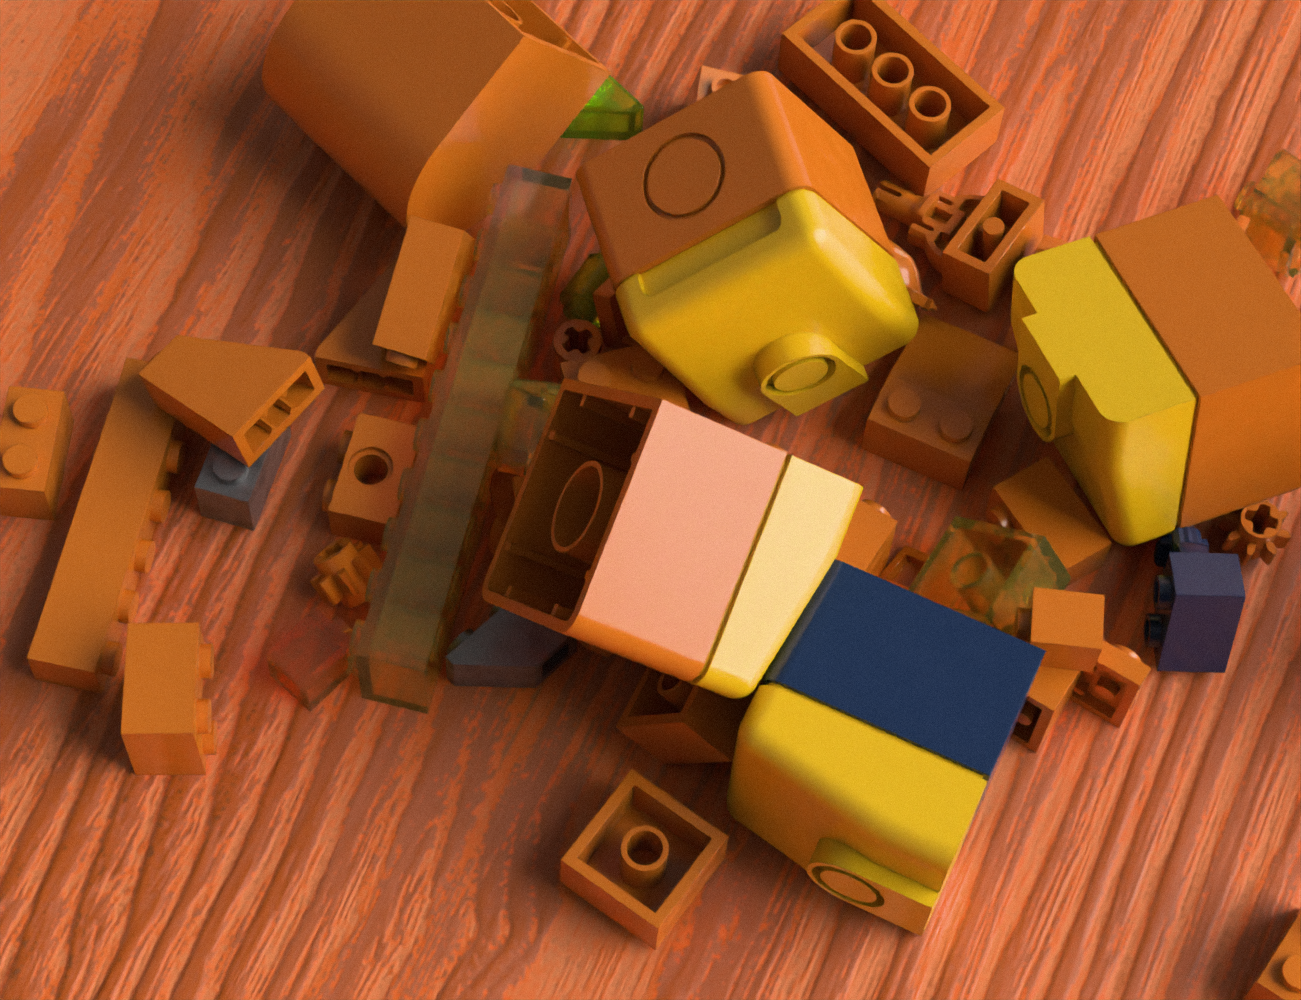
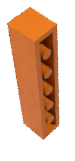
(109, 540)

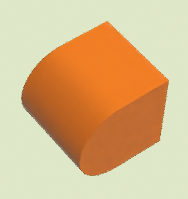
(429, 94)

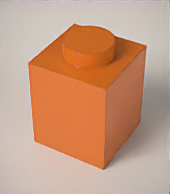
(1064, 626)

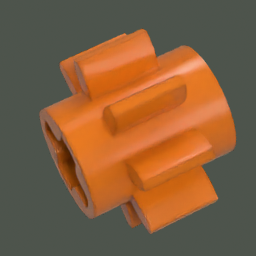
(1254, 545)
(344, 572)

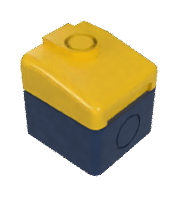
(878, 741)

